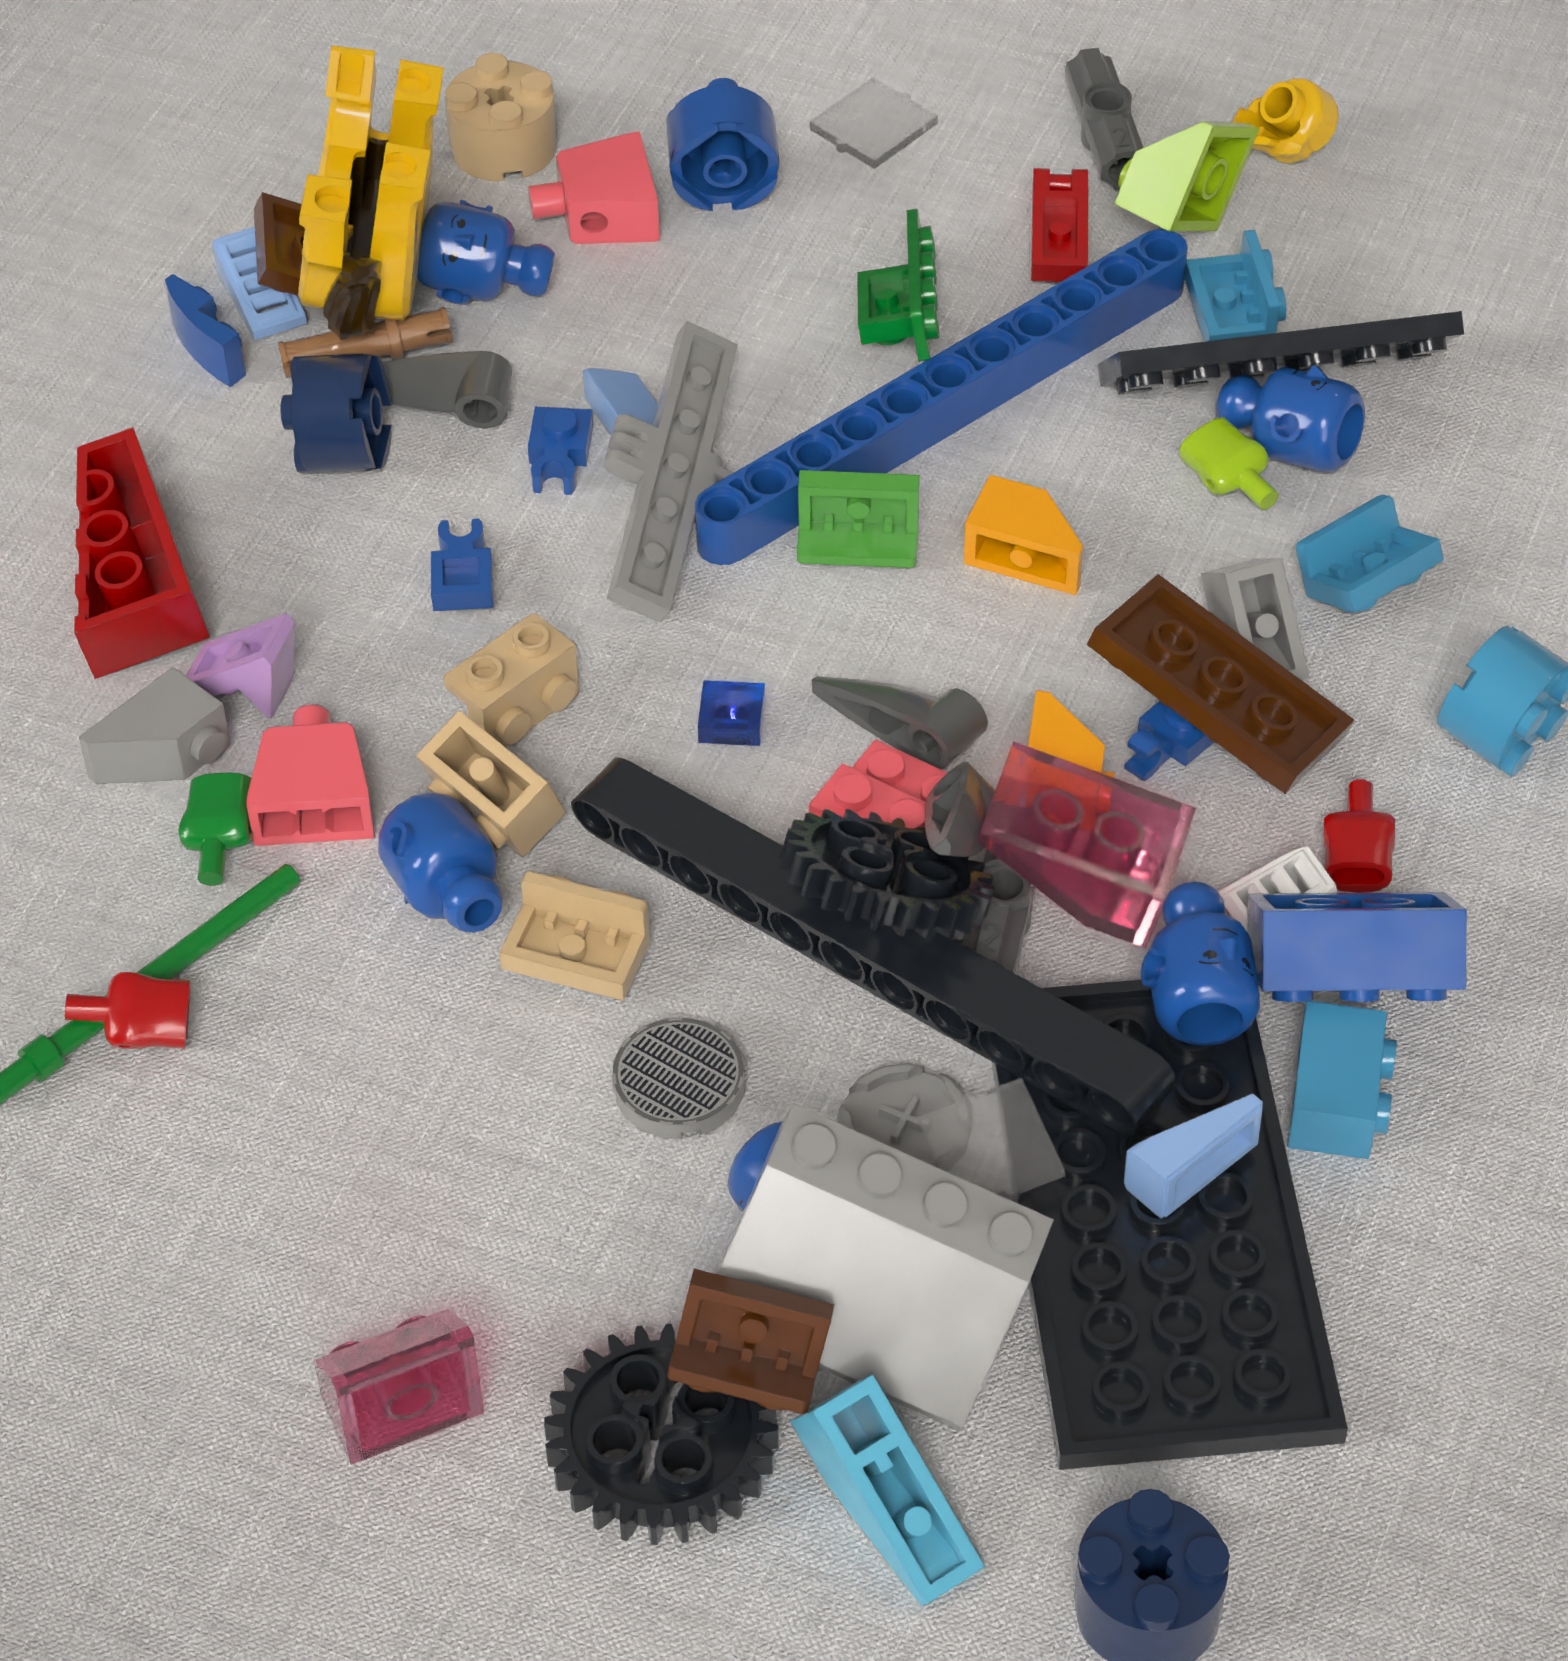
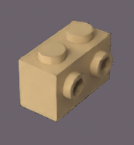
(493, 783)

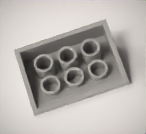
(905, 1252)

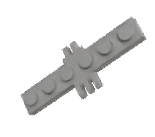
(670, 468)

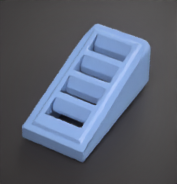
(238, 271)
(1186, 1158)

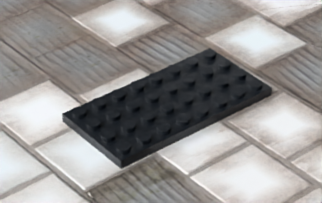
(1185, 1324)

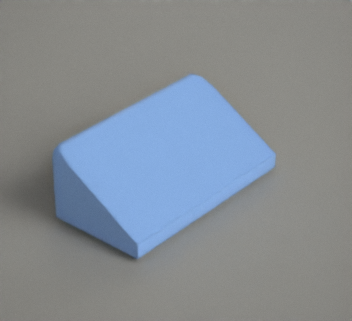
(617, 393)

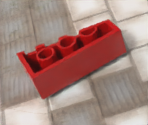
(131, 572)

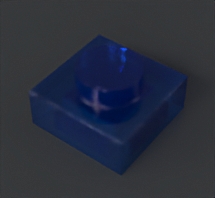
(731, 713)

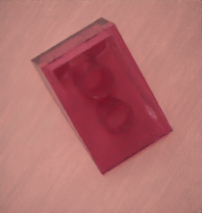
(1087, 841)

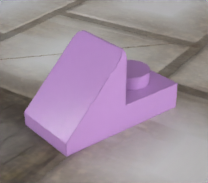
(249, 660)

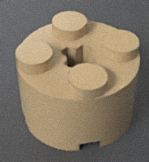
(501, 118)

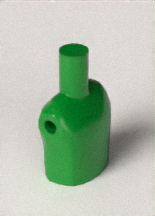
(216, 821)

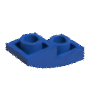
(209, 342)

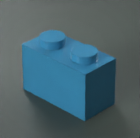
(1339, 1080)

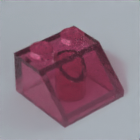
(401, 1384)

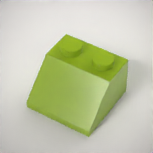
(1187, 176)

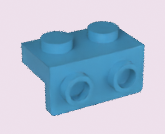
(1236, 292)
(1364, 556)

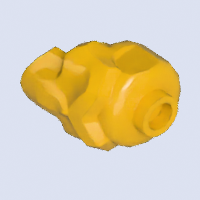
(1292, 119)

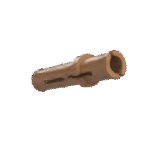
(387, 338)

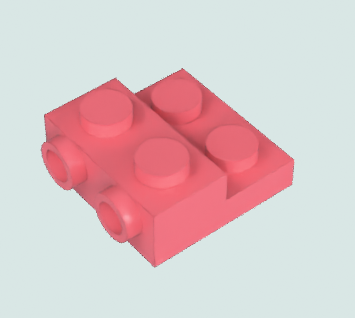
(881, 783)

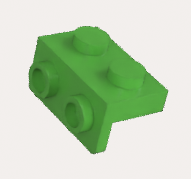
(858, 518)

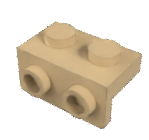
(517, 679)
(577, 936)

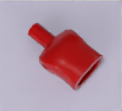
(1359, 843)
(137, 1011)

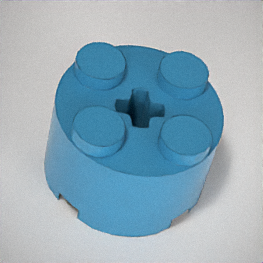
(1508, 700)

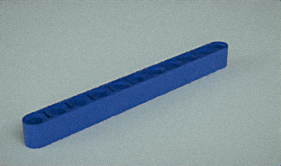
(945, 392)

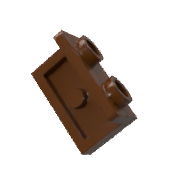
(750, 1342)

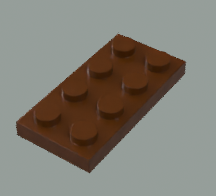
(1220, 683)

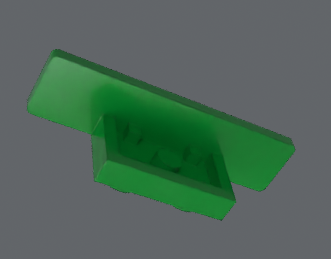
(902, 298)

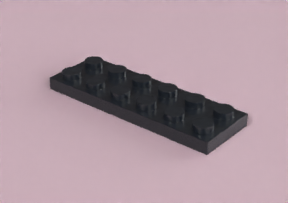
(1254, 355)

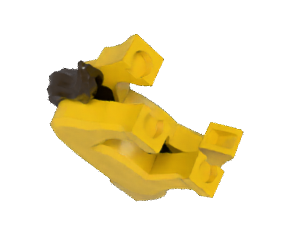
(369, 195)

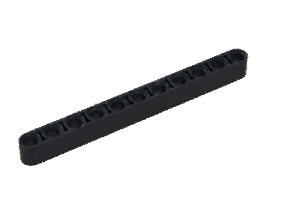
(929, 979)

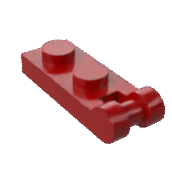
(1059, 224)

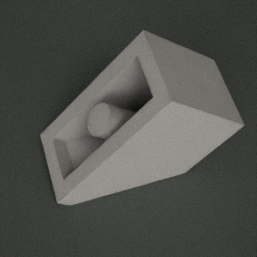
(1259, 607)
(157, 734)

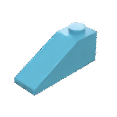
(887, 1488)

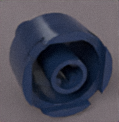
(338, 413)
(1150, 1580)

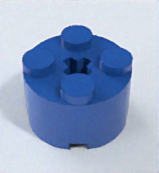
(722, 146)

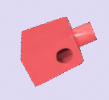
(602, 192)
(309, 783)

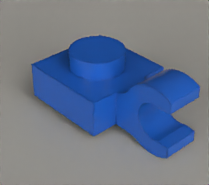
(1163, 736)

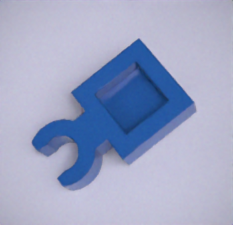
(557, 444)
(461, 570)

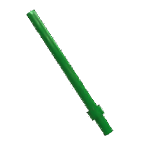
(45, 1054)

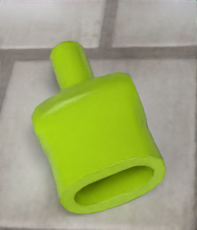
(1229, 461)

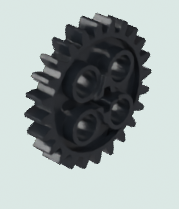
(885, 874)
(601, 1417)

